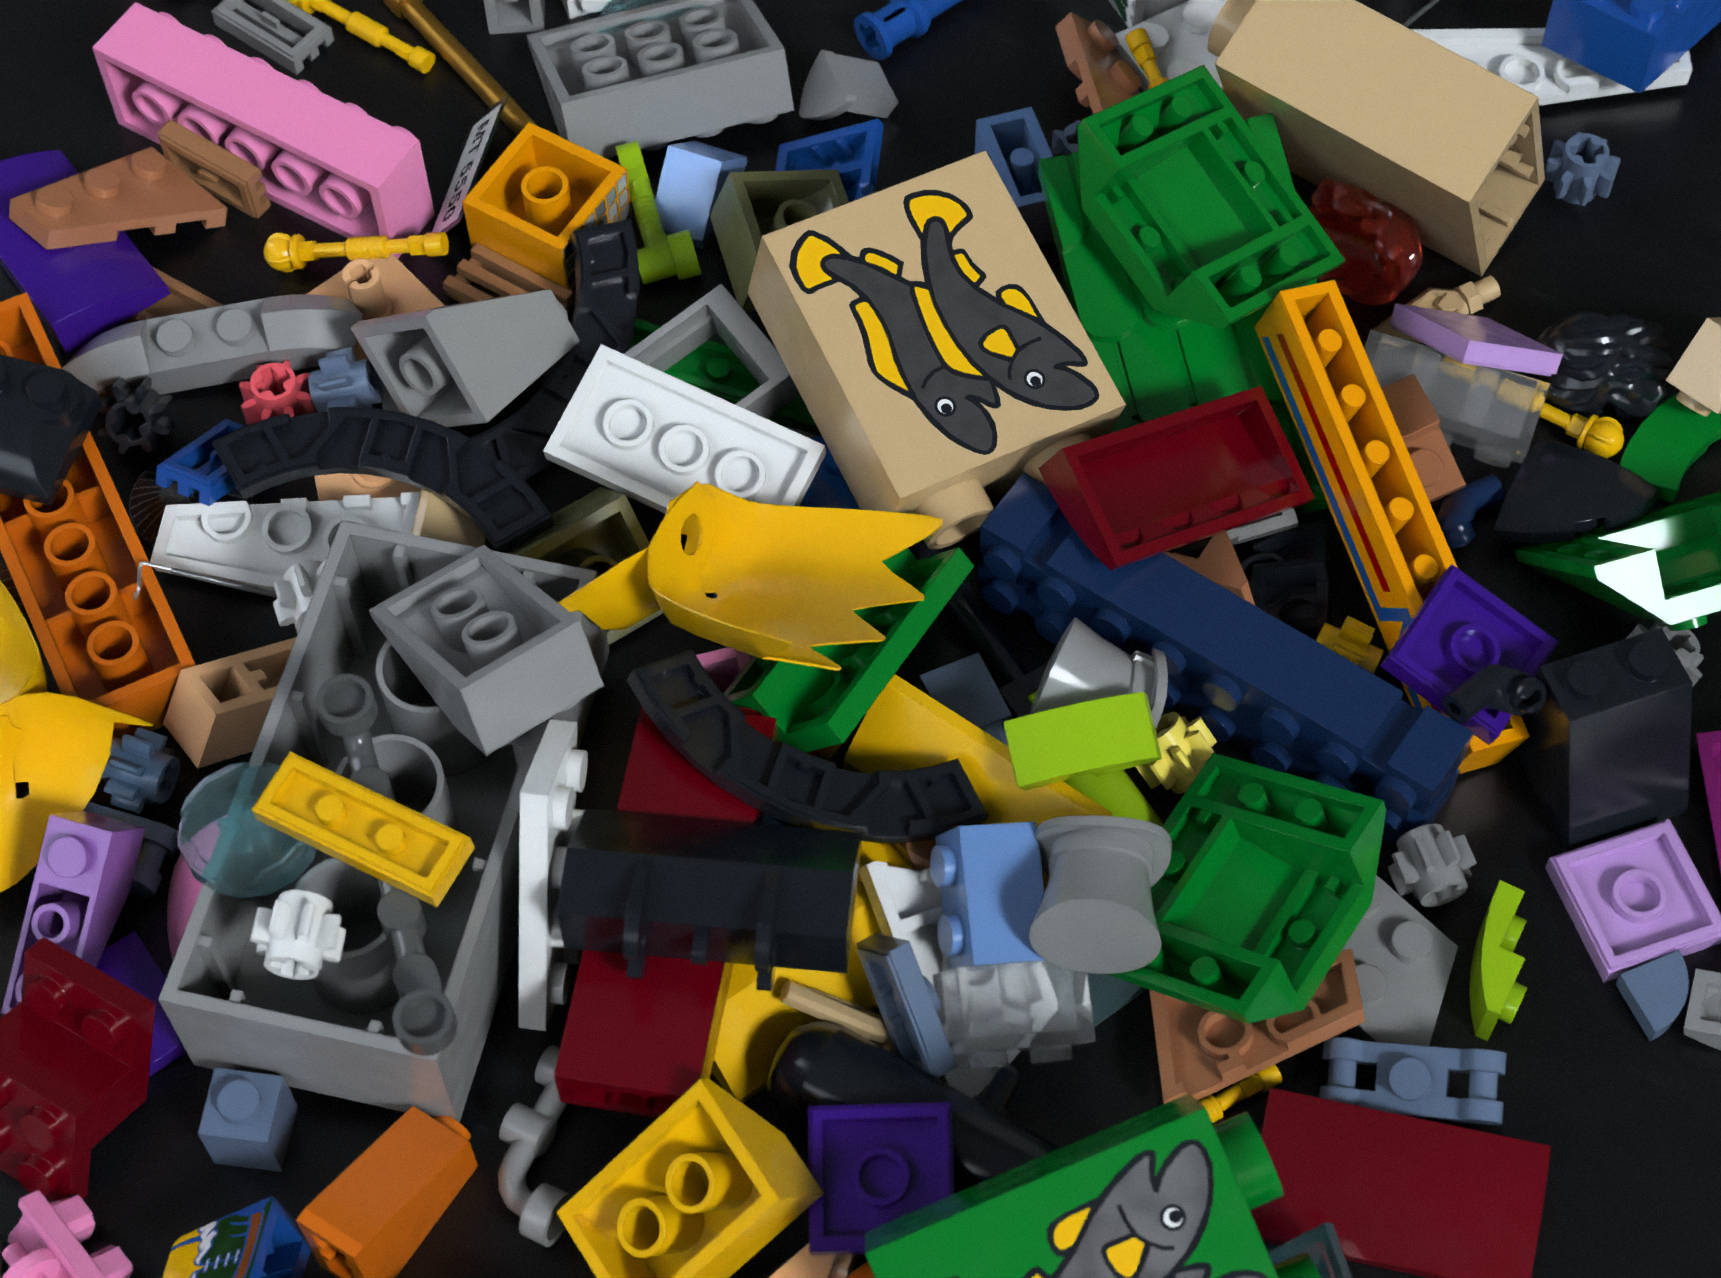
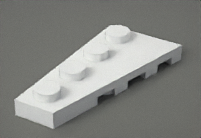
(264, 540)

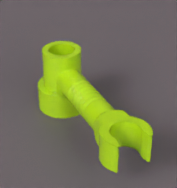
(663, 254)

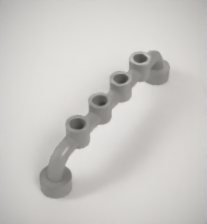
(530, 1135)

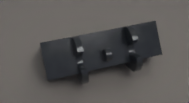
(709, 892)

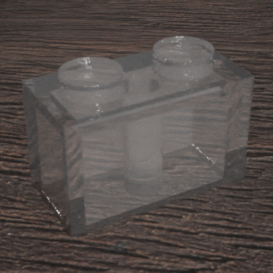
(1014, 1010)

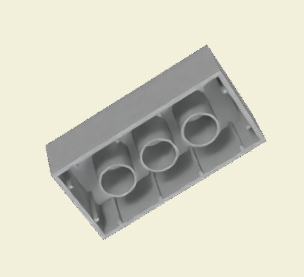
(339, 1027)

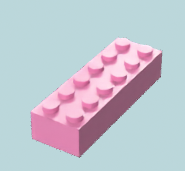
(311, 148)

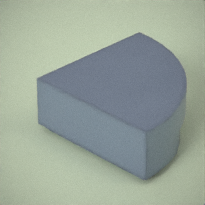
(1656, 992)

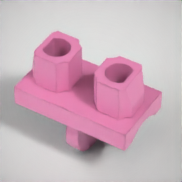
(49, 1242)

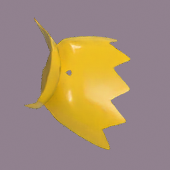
(777, 570)
(44, 740)

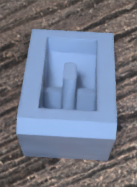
(690, 187)

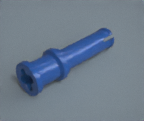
(896, 22)

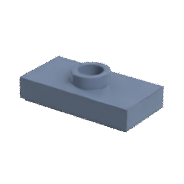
(906, 1003)

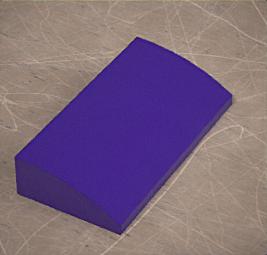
(75, 287)

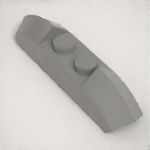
(217, 343)

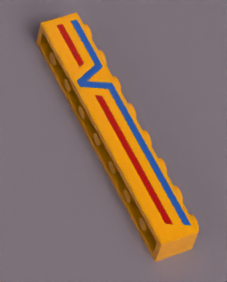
(1363, 470)

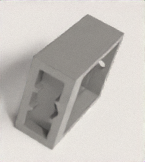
(722, 315)

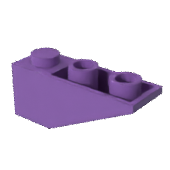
(77, 888)

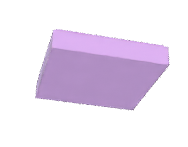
(1475, 340)
(1635, 899)

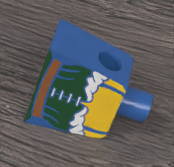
(245, 1244)

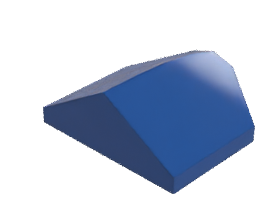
(849, 149)

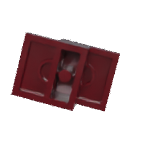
(68, 1068)

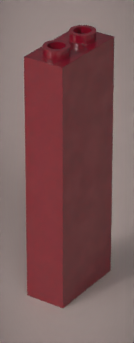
(652, 1038)

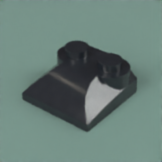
(41, 427)

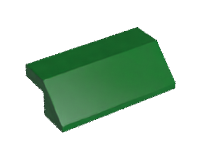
(825, 705)

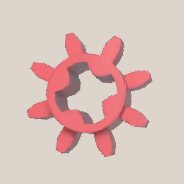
(275, 392)

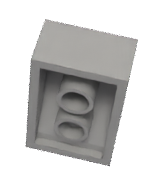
(490, 648)

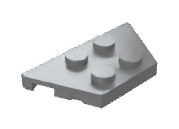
(1399, 970)

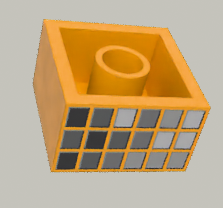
(540, 196)

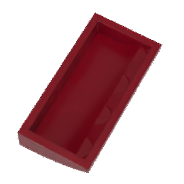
(1177, 478)
(1403, 1188)

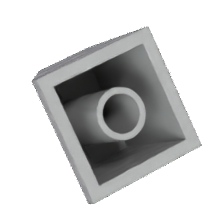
(466, 357)

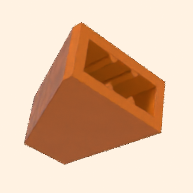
(389, 1197)

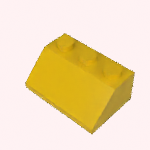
(691, 1193)

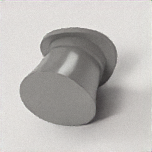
(1092, 668)
(1099, 892)

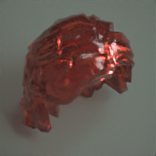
(1374, 239)

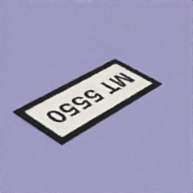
(467, 168)

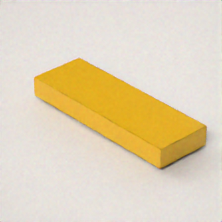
(363, 829)

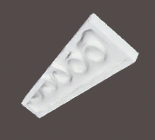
(1522, 60)

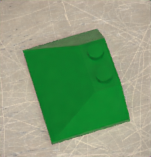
(1196, 203)
(1654, 567)
(1259, 889)

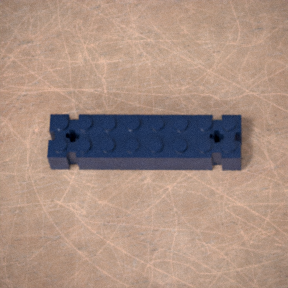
(1227, 662)

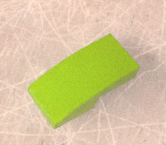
(1082, 739)
(1494, 964)

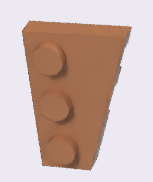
(1094, 60)
(113, 198)
(1211, 1051)

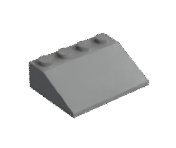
(662, 76)

